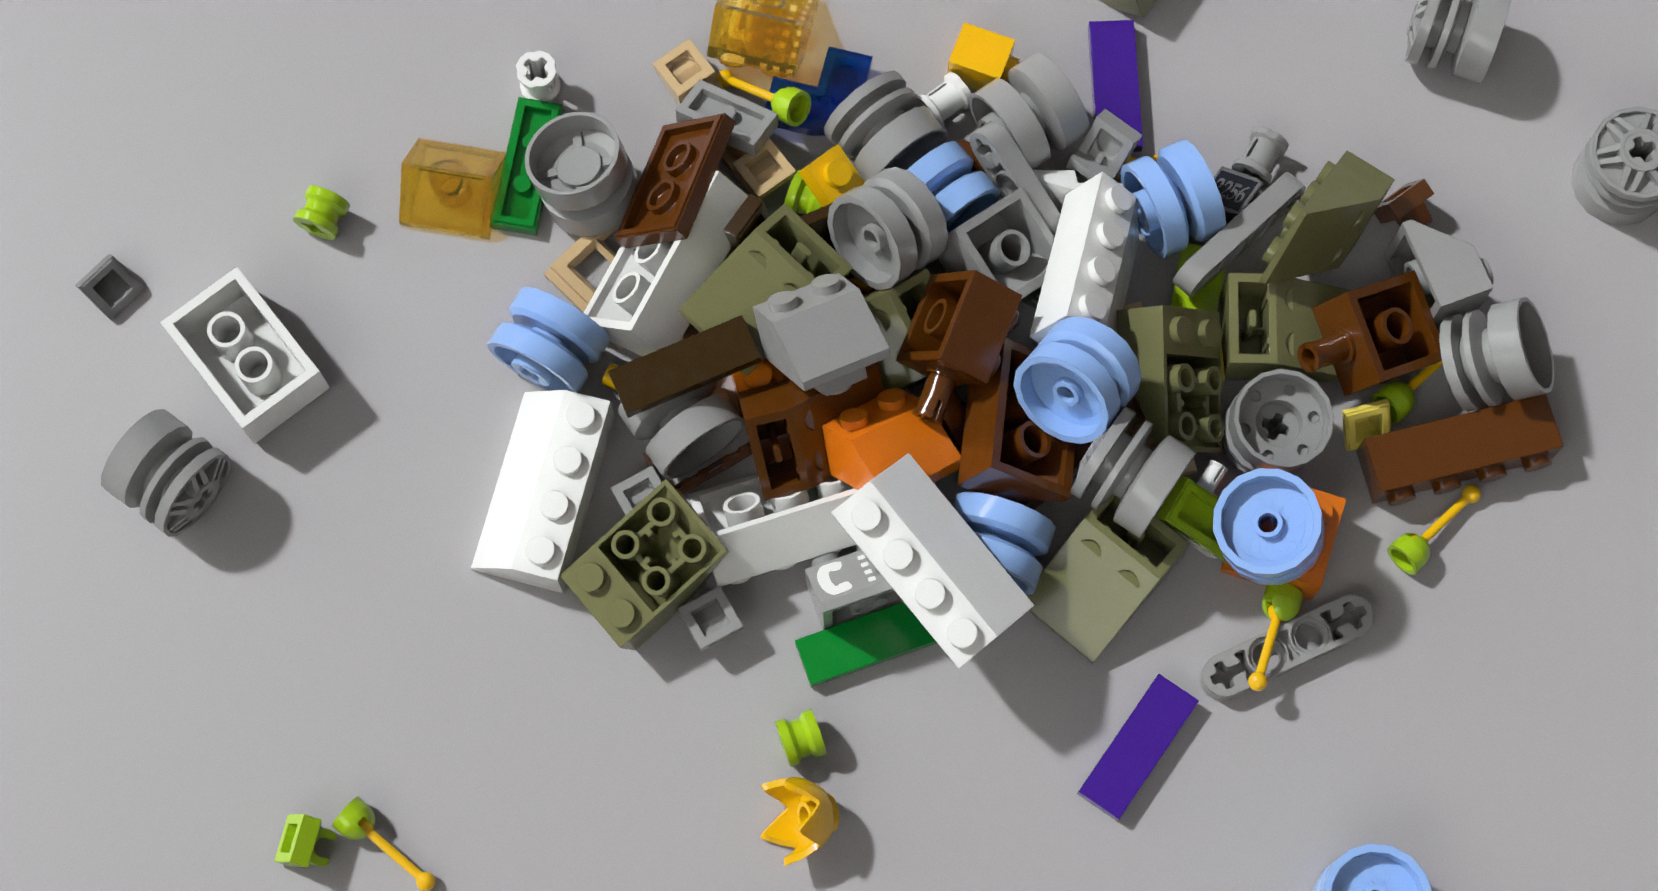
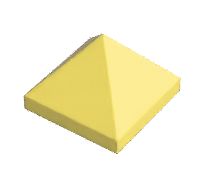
(1365, 422)

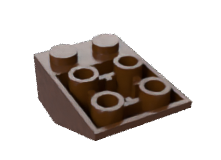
(788, 431)

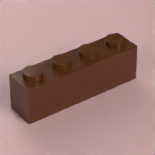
(1460, 449)

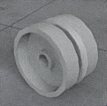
(888, 228)

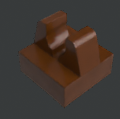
(1406, 204)

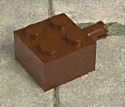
(1374, 334)
(957, 336)

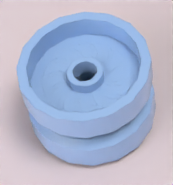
(950, 180)
(1174, 198)
(548, 341)
(1077, 380)
(1010, 533)
(1273, 555)
(1373, 869)

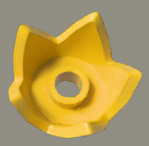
(807, 819)

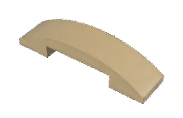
(759, 174)

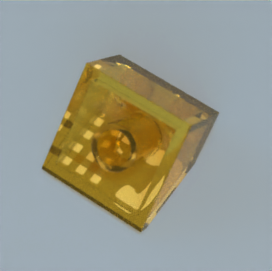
(762, 34)

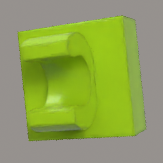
(298, 841)

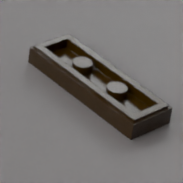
(685, 366)

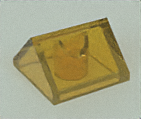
(450, 188)

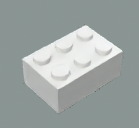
(245, 355)

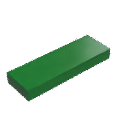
(517, 202)
(861, 644)

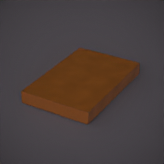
(675, 181)

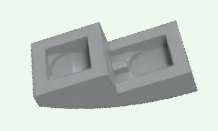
(1104, 148)

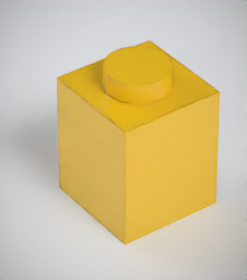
(981, 56)

